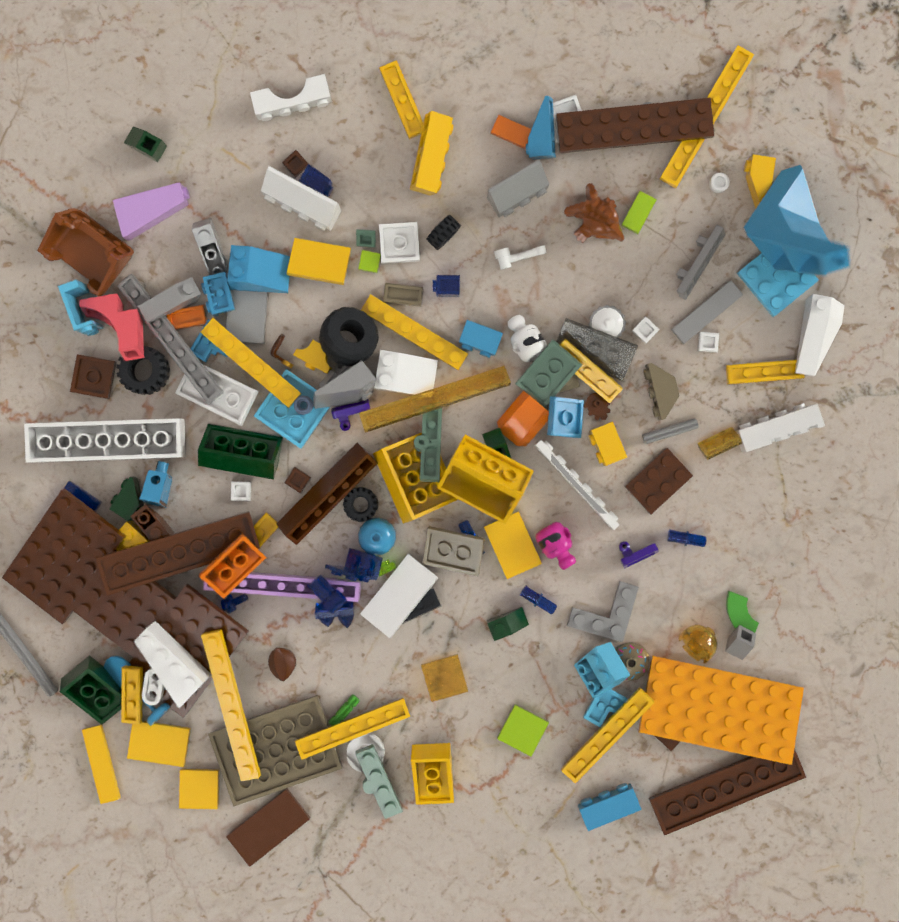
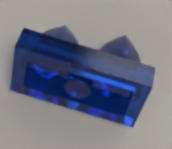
(344, 614)

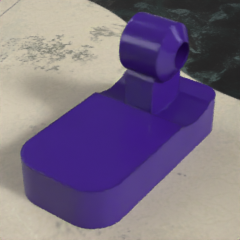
(343, 411)
(632, 558)

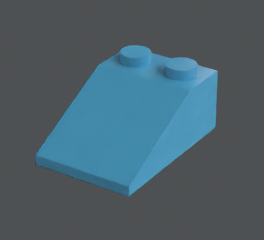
(257, 270)

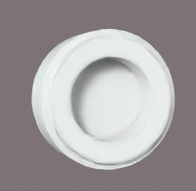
(719, 182)

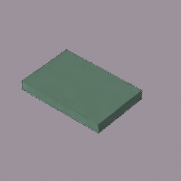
(548, 373)

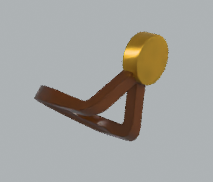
(277, 344)

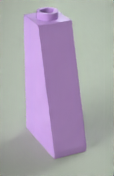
(148, 208)

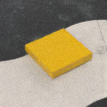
(199, 789)

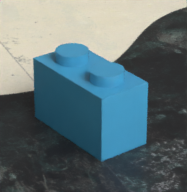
(480, 338)

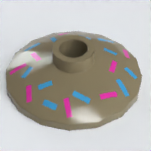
(637, 653)

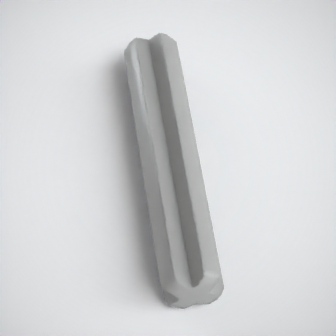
(670, 431)

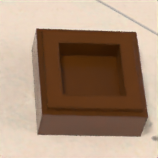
(295, 163)
(297, 480)

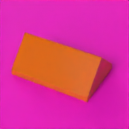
(232, 566)

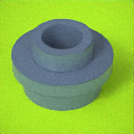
(299, 400)

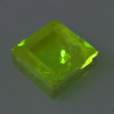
(386, 567)

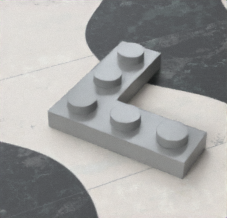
(616, 624)

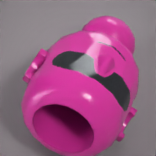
(555, 543)

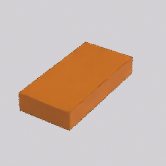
(511, 131)
(188, 317)

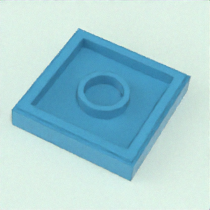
(565, 417)

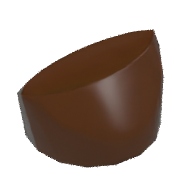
(281, 663)

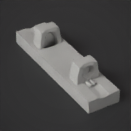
(708, 246)

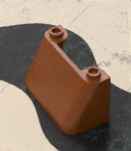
(86, 248)

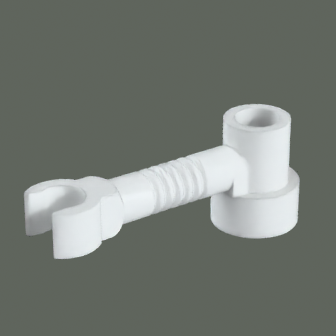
(505, 259)

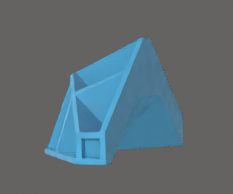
(789, 229)

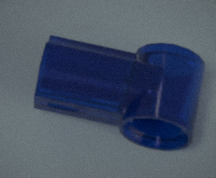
(331, 598)

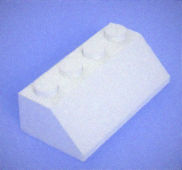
(300, 199)

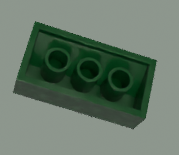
(240, 451)

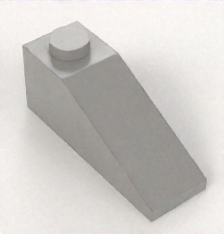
(170, 300)

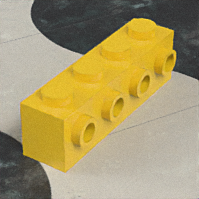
(431, 153)

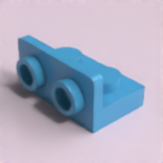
(218, 294)

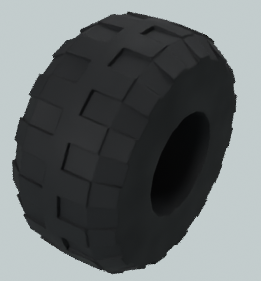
(359, 325)

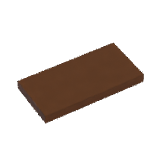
(268, 827)

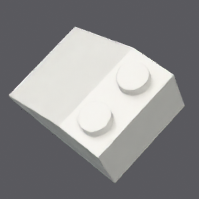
(405, 373)

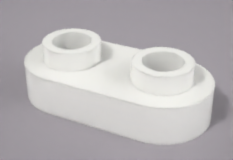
(152, 683)

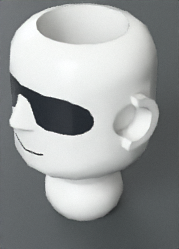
(526, 340)

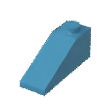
(542, 135)

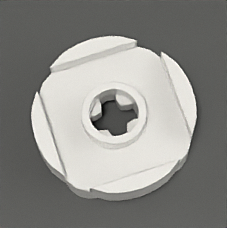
(361, 742)

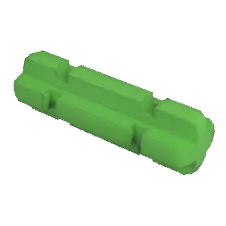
(345, 709)

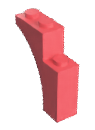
(126, 323)

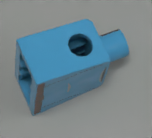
(155, 493)

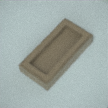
(403, 294)

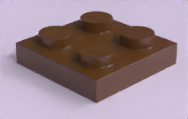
(93, 376)

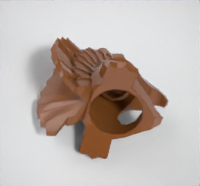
(598, 217)

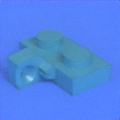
(204, 347)

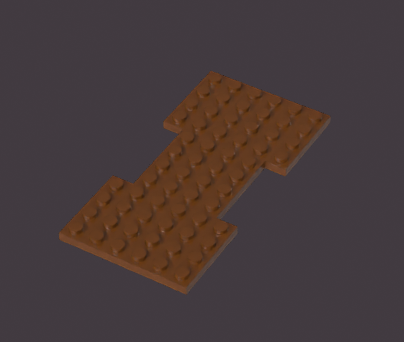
(62, 577)

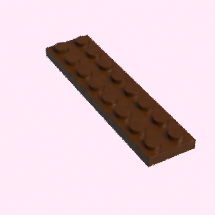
(635, 125)
(172, 553)
(722, 791)

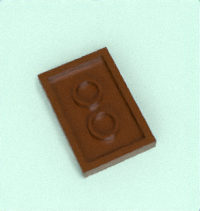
(658, 481)

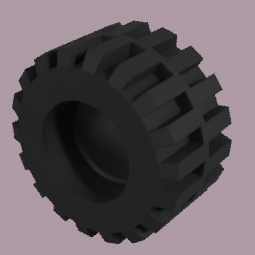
(154, 382)

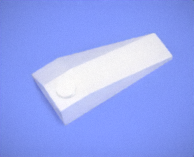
(819, 327)

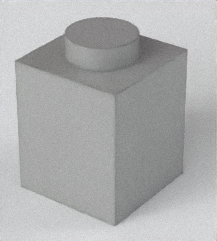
(740, 642)

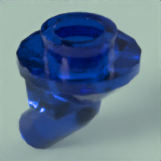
(229, 604)

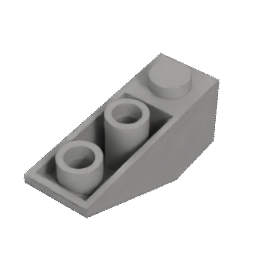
(209, 246)

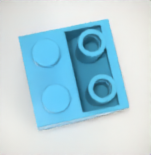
(601, 669)

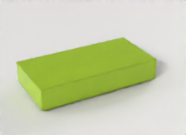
(638, 212)

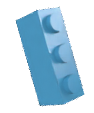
(609, 806)

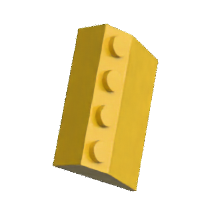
(401, 473)

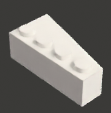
(779, 427)
(172, 663)

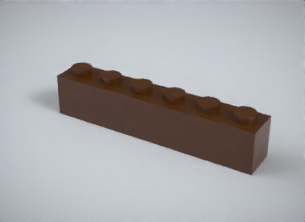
(326, 493)

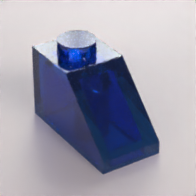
(316, 180)

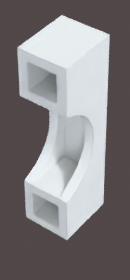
(313, 94)

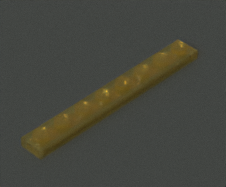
(434, 399)

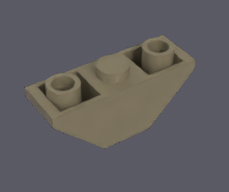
(662, 390)

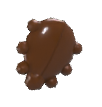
(597, 406)

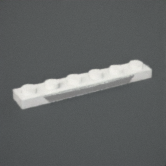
(572, 478)

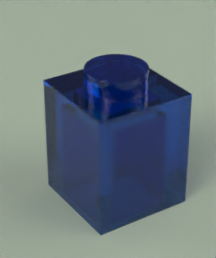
(447, 285)

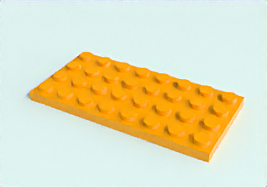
(722, 710)

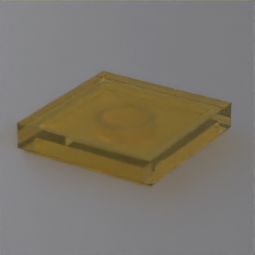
(444, 678)

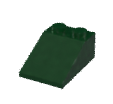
(92, 690)

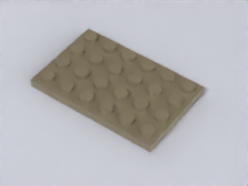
(276, 751)

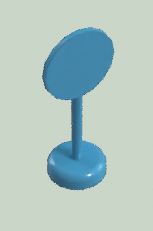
(114, 667)

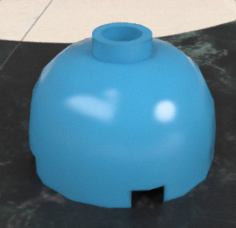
(377, 536)

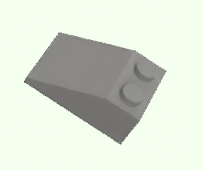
(347, 388)

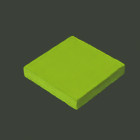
(523, 730)

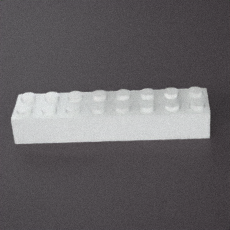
(105, 440)

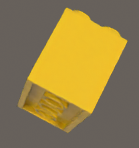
(485, 479)

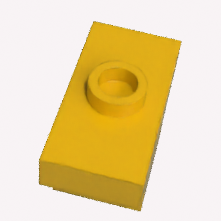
(314, 357)

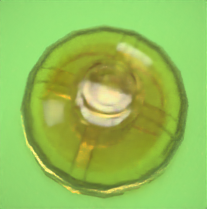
(699, 642)

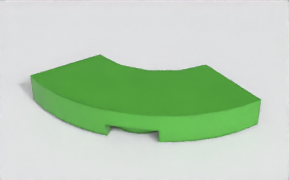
(738, 612)

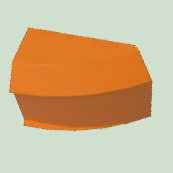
(523, 420)

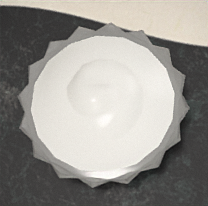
(608, 320)

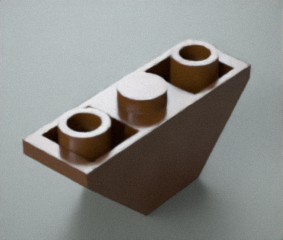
(151, 523)

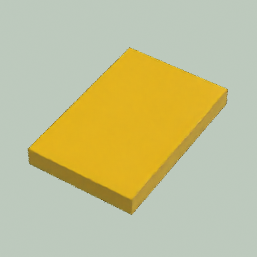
(319, 261)
(512, 545)
(159, 743)

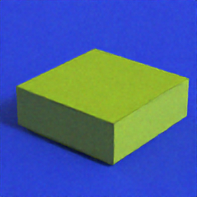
(369, 261)

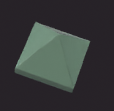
(365, 238)

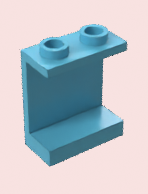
(69, 293)

